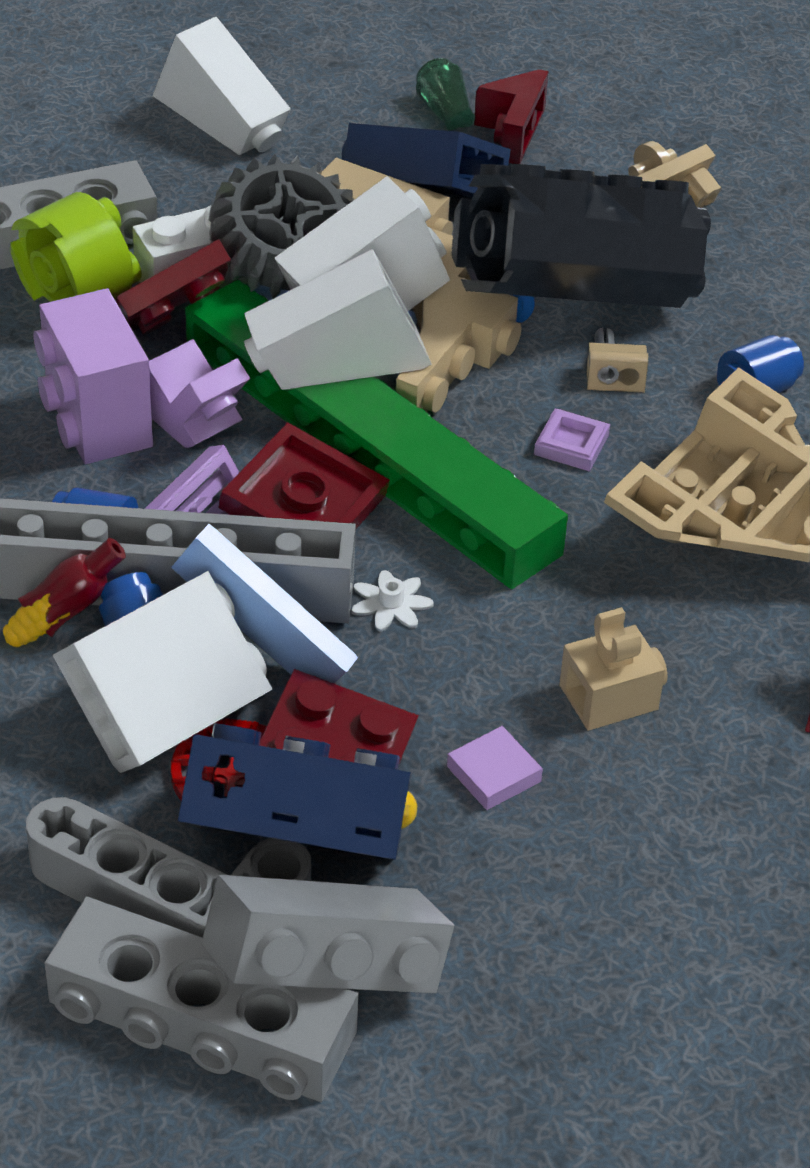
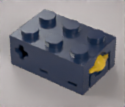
(299, 792)

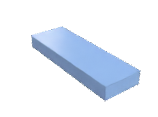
(266, 610)

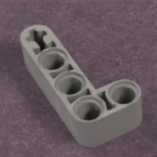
(115, 864)

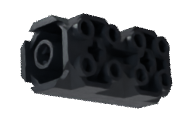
(581, 236)

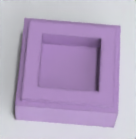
(572, 439)
(494, 767)

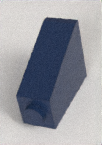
(422, 157)

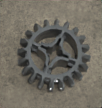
(263, 209)

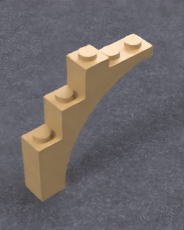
(452, 322)

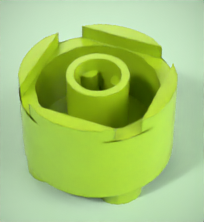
(73, 249)

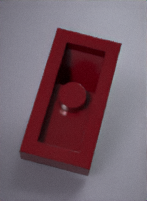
(513, 109)

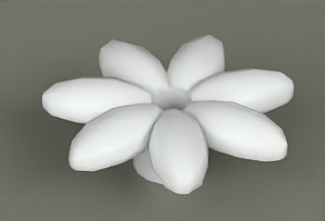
(391, 600)

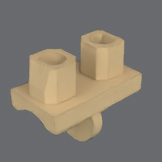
(656, 163)

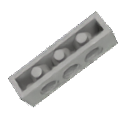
(119, 182)
(173, 973)

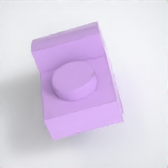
(191, 397)

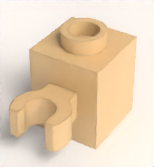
(612, 673)

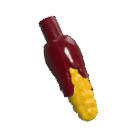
(63, 594)

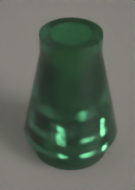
(445, 92)

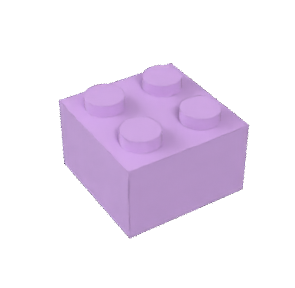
(94, 376)

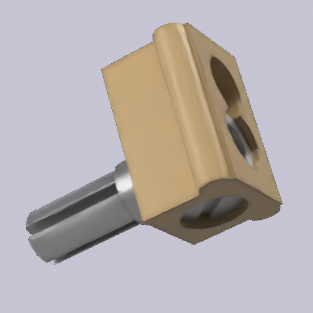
(616, 365)

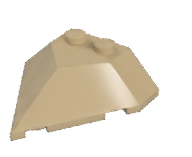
(732, 480)

